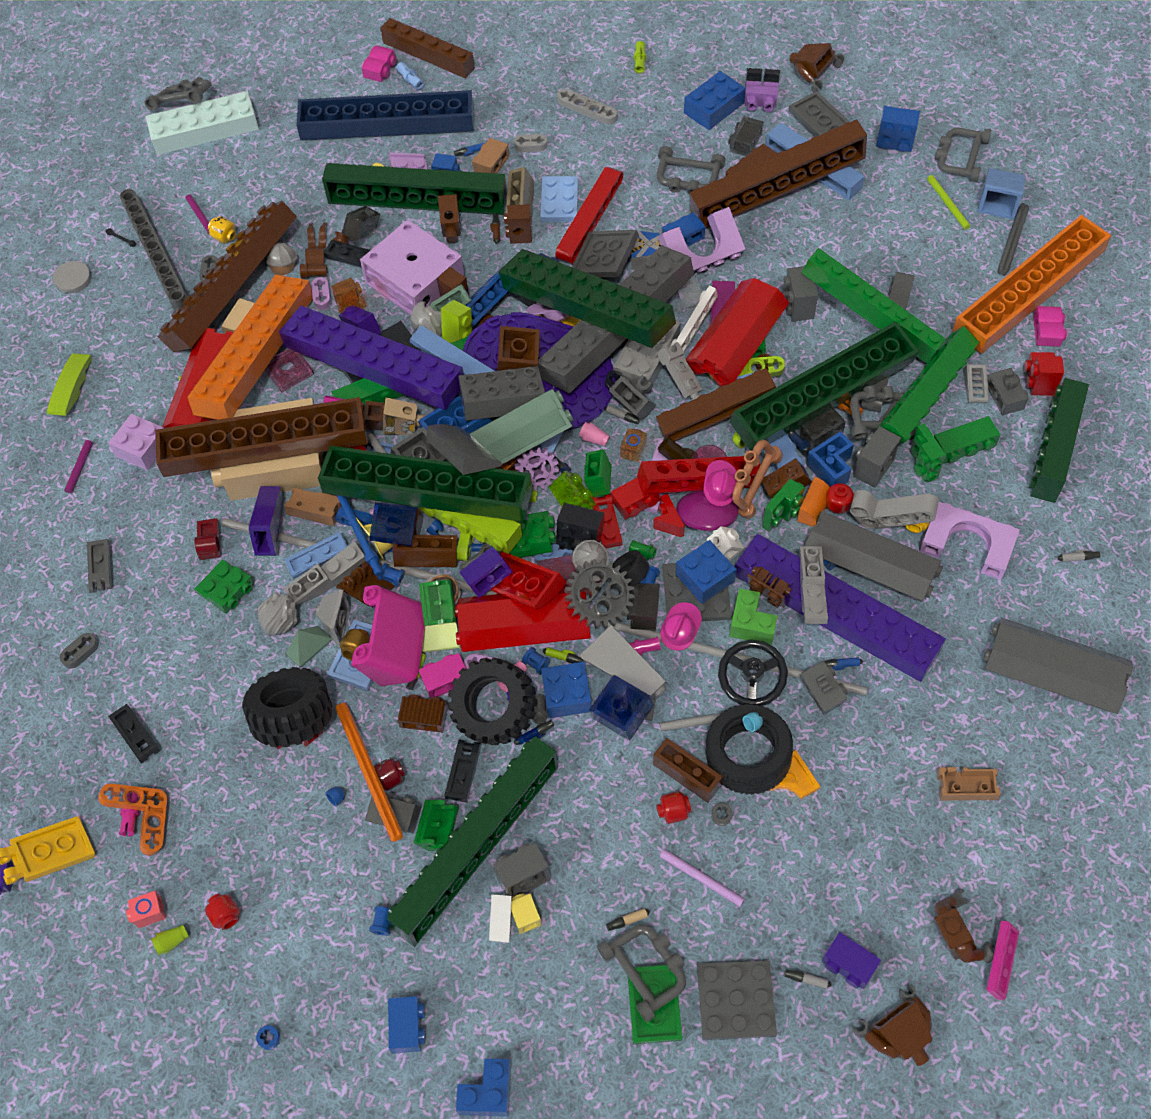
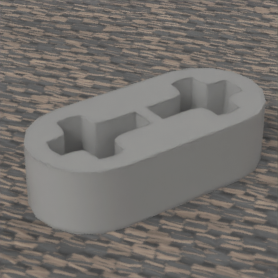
(530, 143)

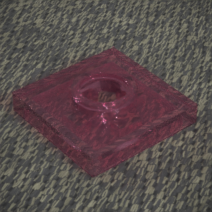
(288, 378)

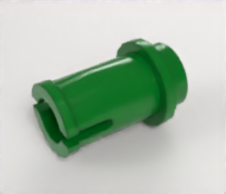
(647, 551)

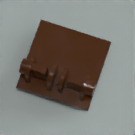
(359, 579)
(776, 595)

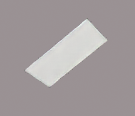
(500, 918)

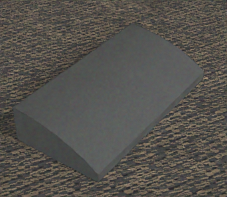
(461, 448)

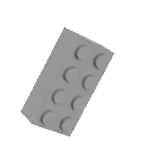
(643, 360)

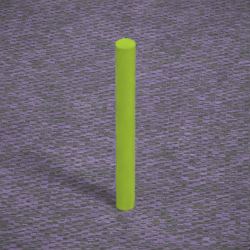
(949, 203)

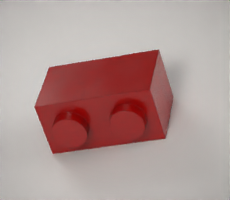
(631, 500)

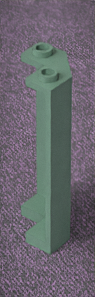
(525, 426)

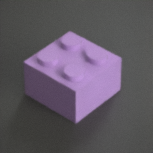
(136, 442)

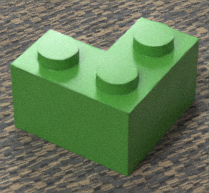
(748, 622)

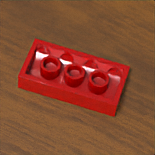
(529, 582)

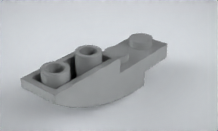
(325, 577)
(812, 585)

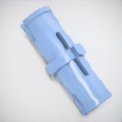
(410, 76)

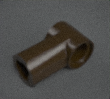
(674, 451)

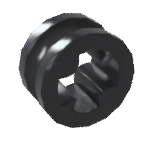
(608, 382)

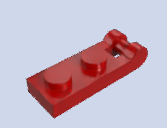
(611, 534)

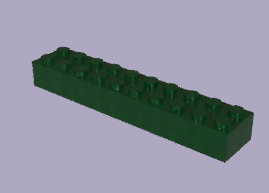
(413, 188)
(588, 298)
(824, 386)
(425, 483)
(473, 841)

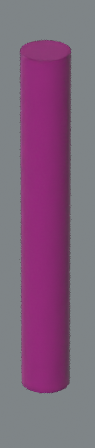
(197, 211)
(78, 466)

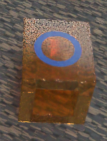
(633, 445)

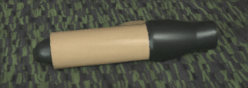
(621, 922)

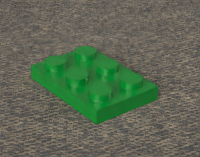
(667, 1020)

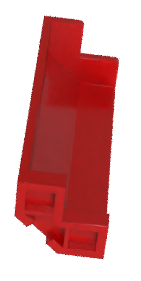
(737, 331)
(200, 359)
(503, 622)

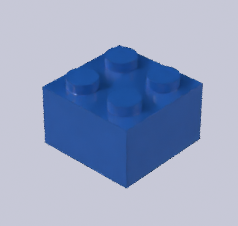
(898, 128)
(705, 571)
(566, 690)

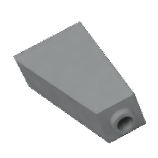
(617, 657)

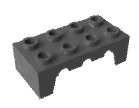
(498, 391)

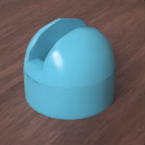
(752, 721)

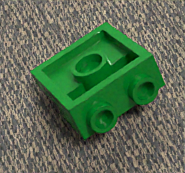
(928, 454)
(784, 505)
(536, 535)
(225, 586)

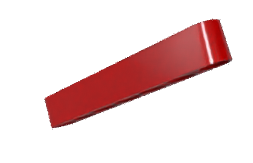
(589, 214)

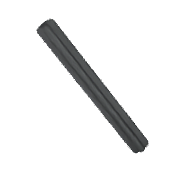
(1013, 239)

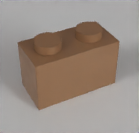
(491, 157)

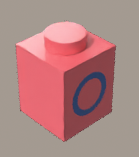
(145, 909)

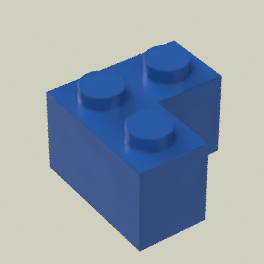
(829, 459)
(492, 1096)

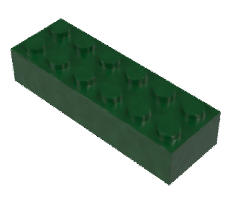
(1058, 440)

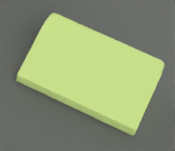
(440, 637)

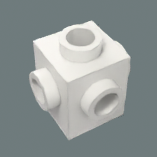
(727, 542)

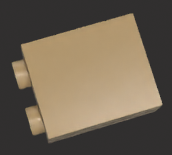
(288, 472)

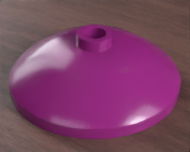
(702, 515)

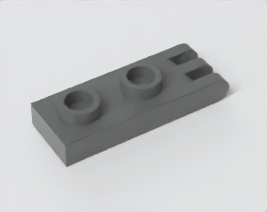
(99, 565)

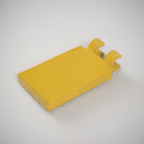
(46, 851)

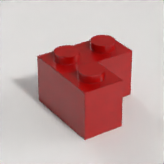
(1044, 373)

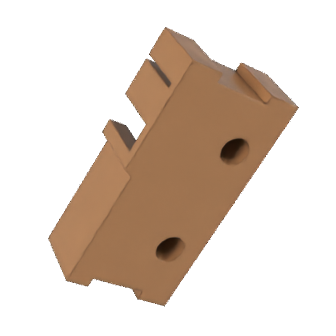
(313, 506)
(968, 784)

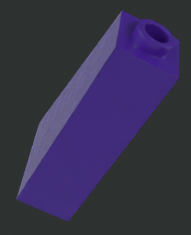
(266, 520)

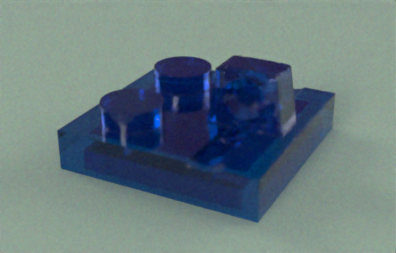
(393, 524)

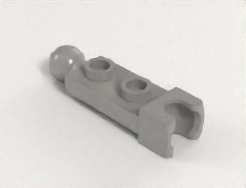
(680, 370)

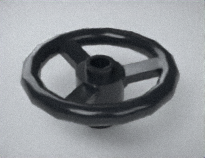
(752, 679)

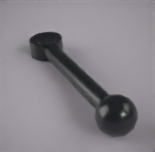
(109, 231)

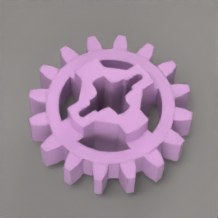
(540, 459)

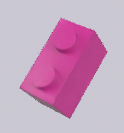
(439, 675)

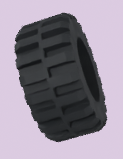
(465, 696)
(287, 707)

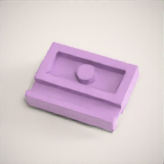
(407, 160)

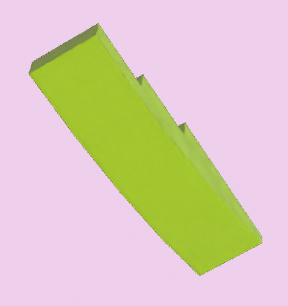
(68, 384)

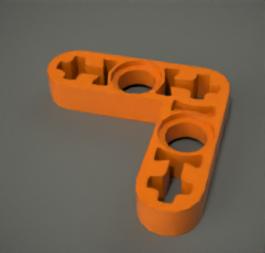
(148, 809)

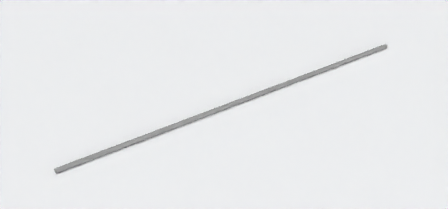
(858, 689)

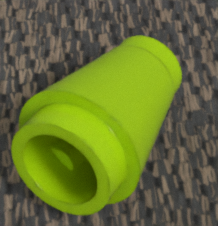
(169, 939)

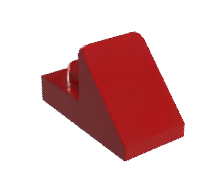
(669, 520)

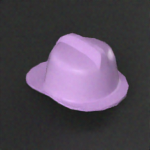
(547, 312)

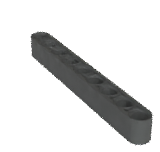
(153, 248)
(899, 294)

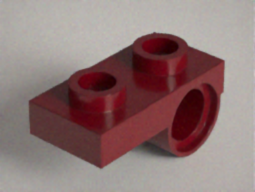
(208, 539)

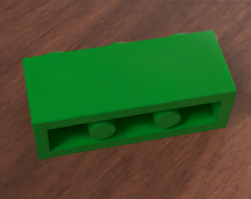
(968, 439)

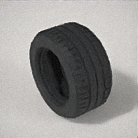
(749, 779)

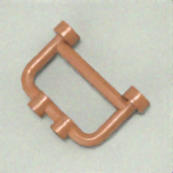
(772, 456)

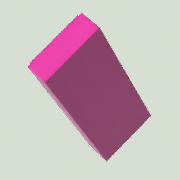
(1003, 960)

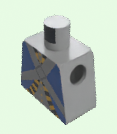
(644, 247)

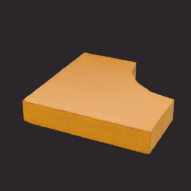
(799, 778)

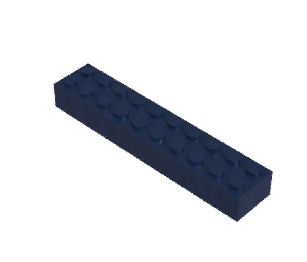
(385, 115)

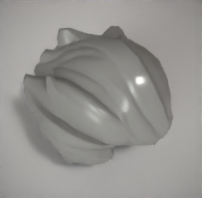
(427, 318)
(277, 614)

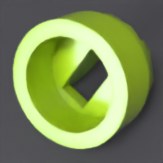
(738, 441)

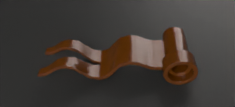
(314, 254)

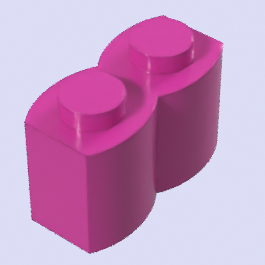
(379, 63)
(1049, 326)

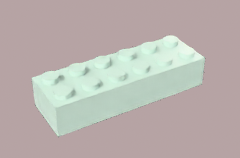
(201, 122)

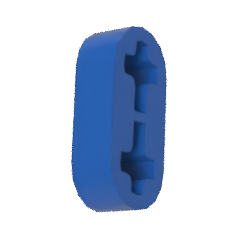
(364, 517)

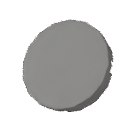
(71, 277)

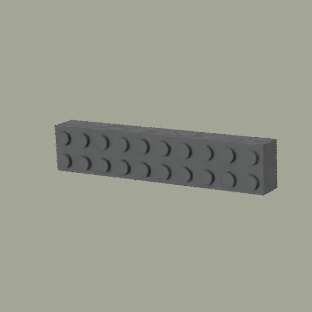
(588, 345)

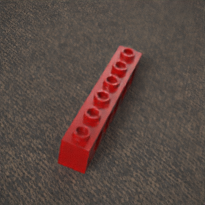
(683, 474)

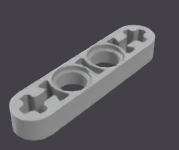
(569, 99)

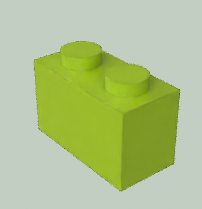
(455, 321)

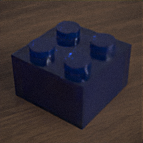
(621, 707)

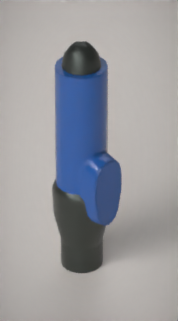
(467, 151)
(840, 664)

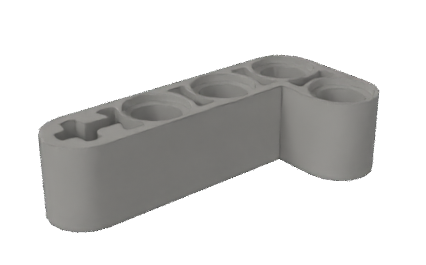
(894, 511)

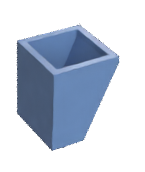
(1001, 193)

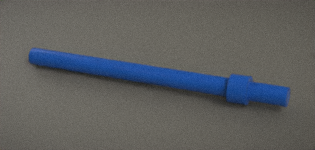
(370, 555)

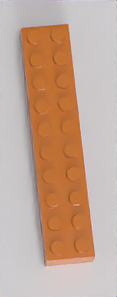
(1033, 282)
(249, 349)

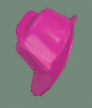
(719, 483)
(680, 626)

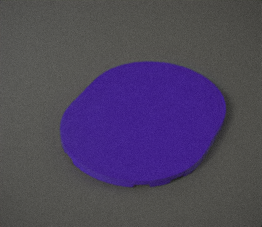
(583, 402)

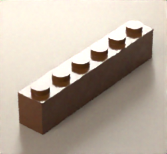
(427, 48)
(714, 406)

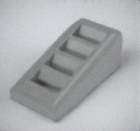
(982, 371)

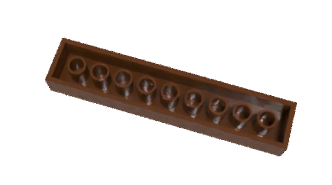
(782, 172)
(226, 277)
(260, 437)

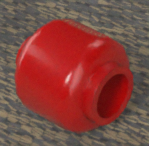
(839, 498)
(674, 807)
(222, 911)

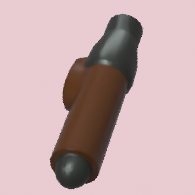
(495, 228)

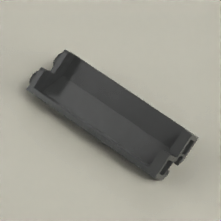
(875, 556)
(1058, 665)

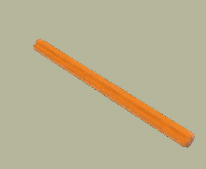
(369, 773)

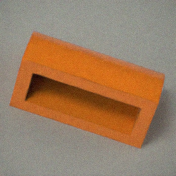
(813, 502)

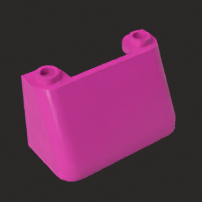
(394, 640)

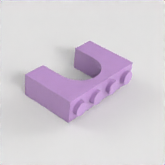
(727, 241)
(998, 537)

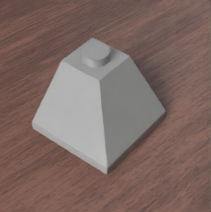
(334, 614)

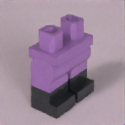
(761, 95)

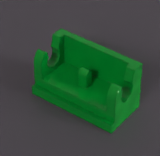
(437, 602)
(435, 825)

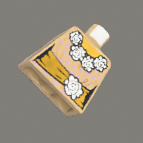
(400, 417)

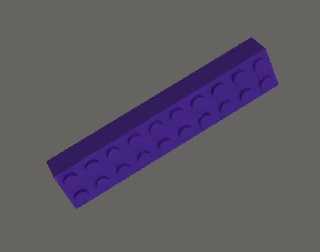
(372, 357)
(850, 612)

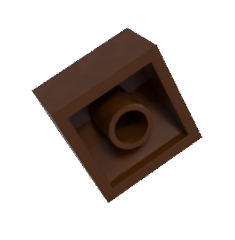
(517, 348)

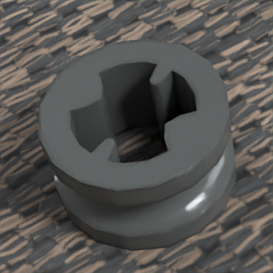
(721, 806)

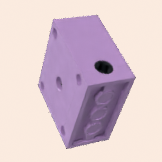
(407, 266)

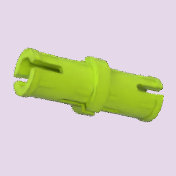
(639, 57)

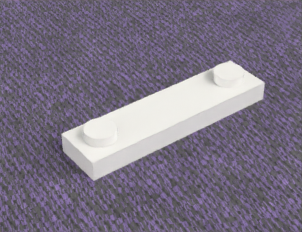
(706, 300)

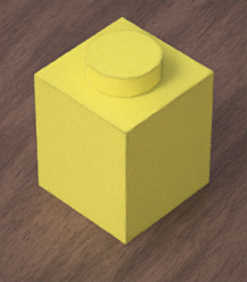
(525, 913)

